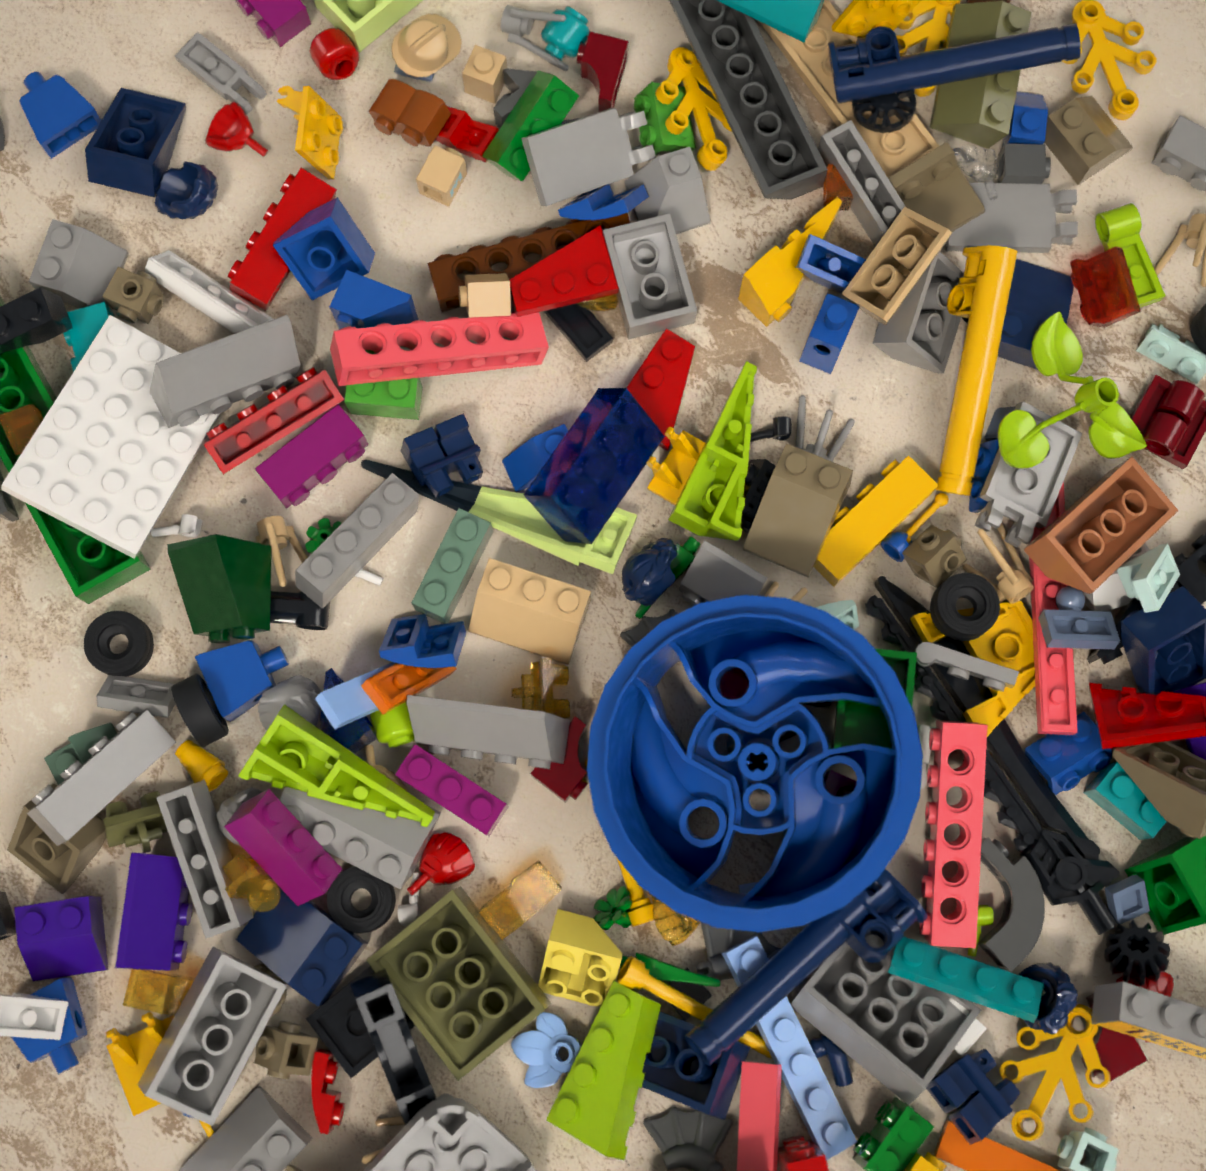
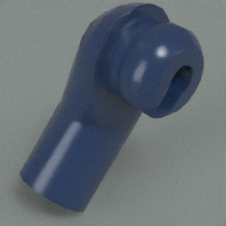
(837, 1058)

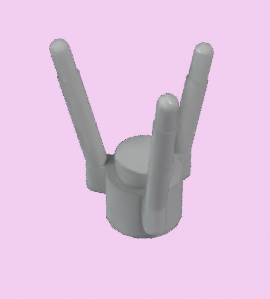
(520, 21)
(817, 448)

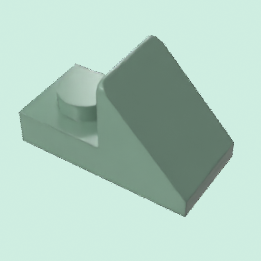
(77, 749)

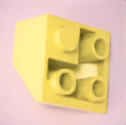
(579, 960)

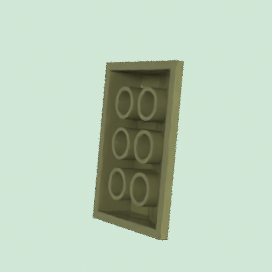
(459, 982)

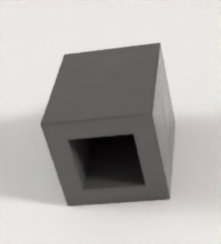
(1023, 164)

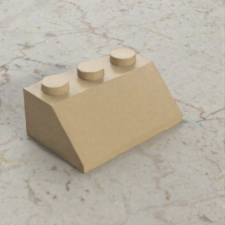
(896, 265)
(529, 611)

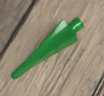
(678, 566)
(668, 972)

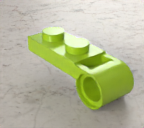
(1121, 229)

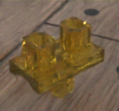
(537, 688)
(251, 883)

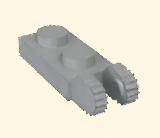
(218, 71)

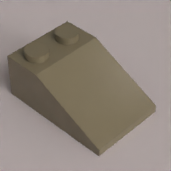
(798, 510)
(1170, 781)

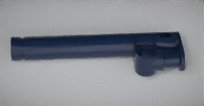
(875, 67)
(803, 954)

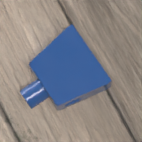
(57, 113)
(830, 331)
(239, 675)
(73, 1029)

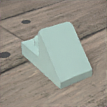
(1150, 577)

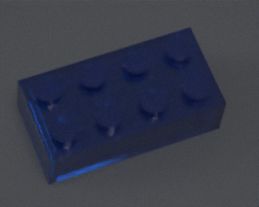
(594, 465)

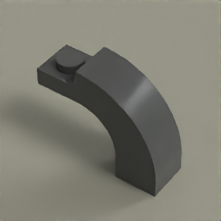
(1023, 907)

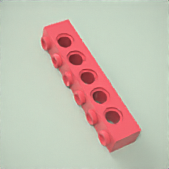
(425, 359)
(960, 926)

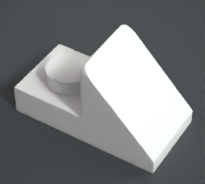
(31, 1016)

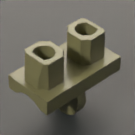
(136, 825)

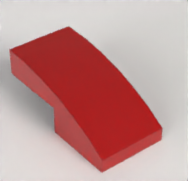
(466, 134)

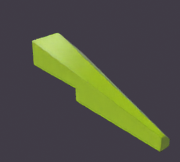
(715, 489)
(311, 761)

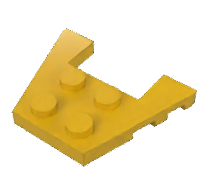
(1005, 644)

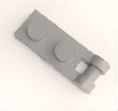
(964, 665)

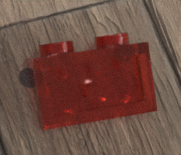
(1105, 288)

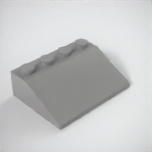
(882, 1020)

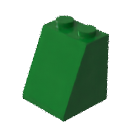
(1175, 884)

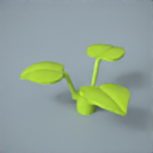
(1112, 432)

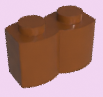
(409, 113)

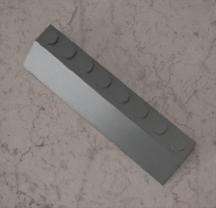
(753, 98)

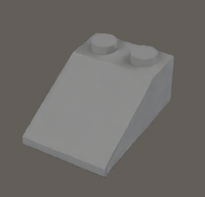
(650, 276)

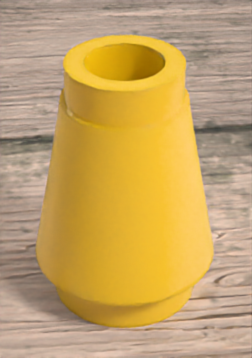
(202, 764)

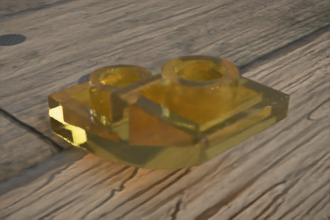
(520, 900)
(156, 991)

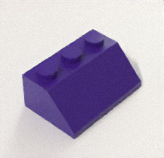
(154, 914)

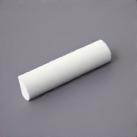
(204, 293)

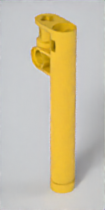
(983, 300)

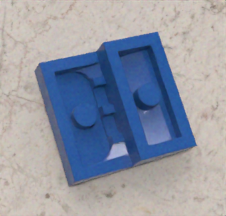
(602, 203)
(417, 644)

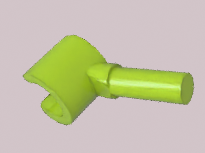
(985, 918)

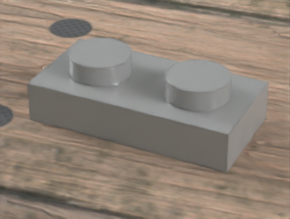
(136, 695)

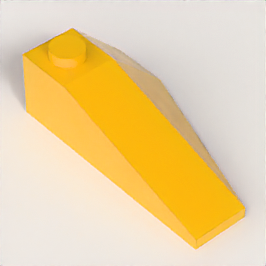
(774, 279)

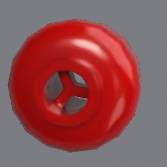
(334, 54)

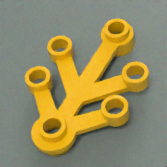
(933, 30)
(1106, 53)
(686, 68)
(1058, 1067)

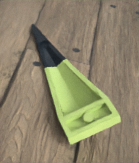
(518, 517)

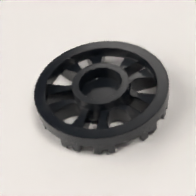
(884, 108)

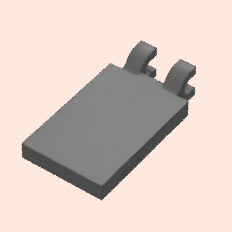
(584, 154)
(1018, 219)
(1031, 492)

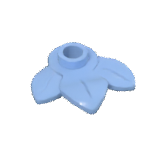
(541, 1050)

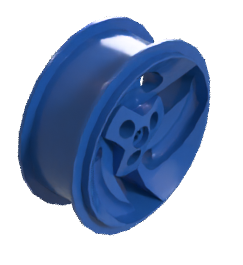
(651, 784)

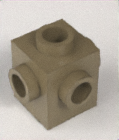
(134, 295)
(935, 555)
(285, 1050)

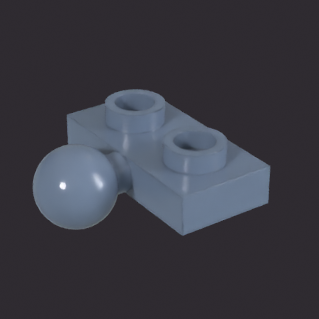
(1077, 628)

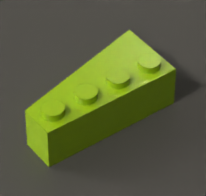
(606, 1075)

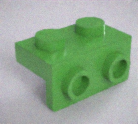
(656, 115)

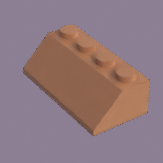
(1102, 528)

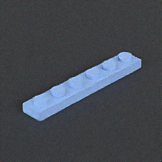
(799, 1064)

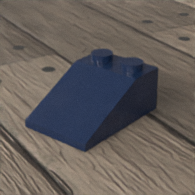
(134, 142)
(1032, 299)
(1167, 644)
(302, 947)
(682, 1076)

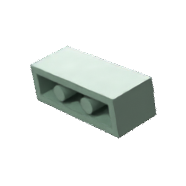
(452, 566)

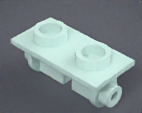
(1166, 349)

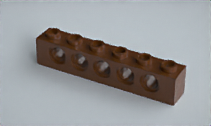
(511, 251)

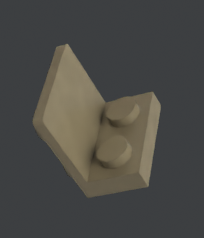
(938, 189)

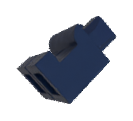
(442, 451)
(987, 1102)

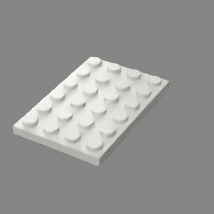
(104, 447)

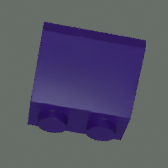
(62, 937)

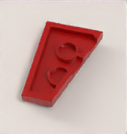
(566, 277)
(662, 380)
(1143, 718)

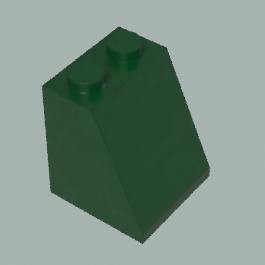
(224, 585)

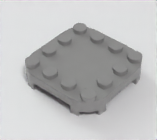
(450, 1138)

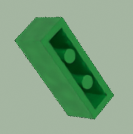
(538, 109)

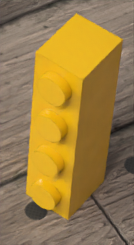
(873, 518)

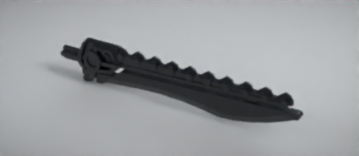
(1063, 862)

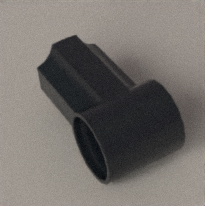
(298, 610)

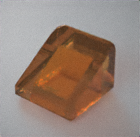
(834, 187)
(21, 426)

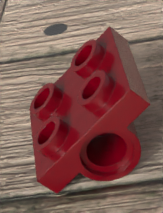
(1171, 419)

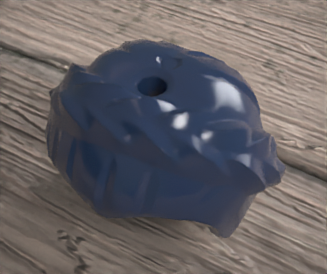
(186, 191)
(649, 572)
(1058, 999)

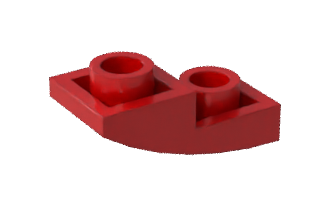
(326, 1102)

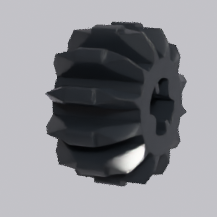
(1137, 953)

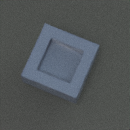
(1127, 899)

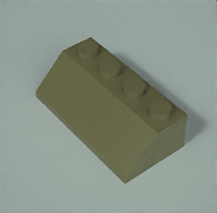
(982, 106)

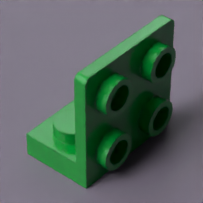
(892, 1139)

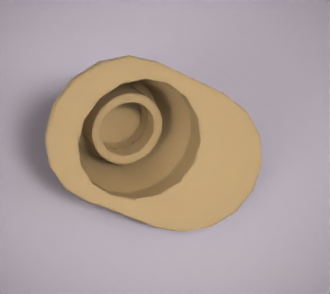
(426, 45)

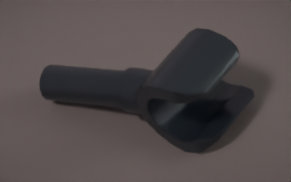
(781, 430)

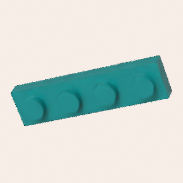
(966, 978)

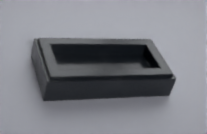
(581, 329)

